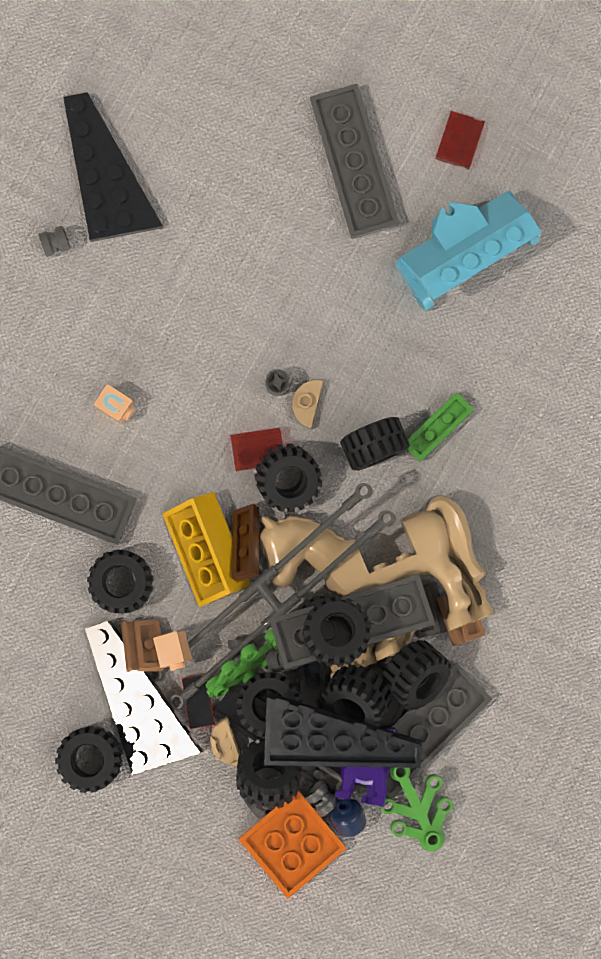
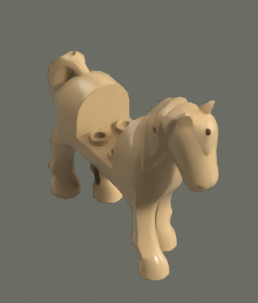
(439, 548)

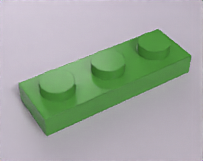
(438, 427)

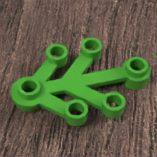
(249, 660)
(419, 811)

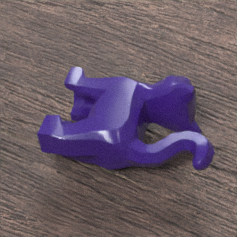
(373, 777)

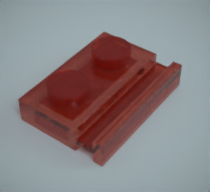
(459, 140)
(251, 445)

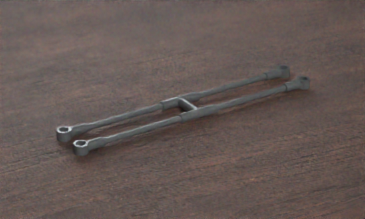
(279, 609)

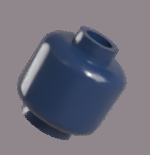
(348, 818)

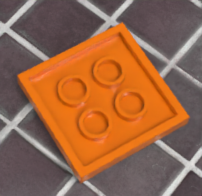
(292, 844)

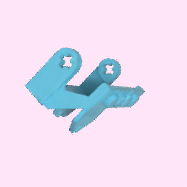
(464, 245)

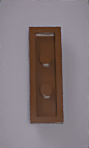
(245, 543)

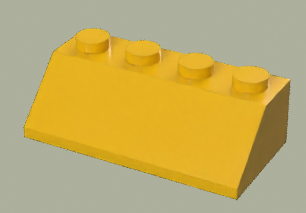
(204, 547)

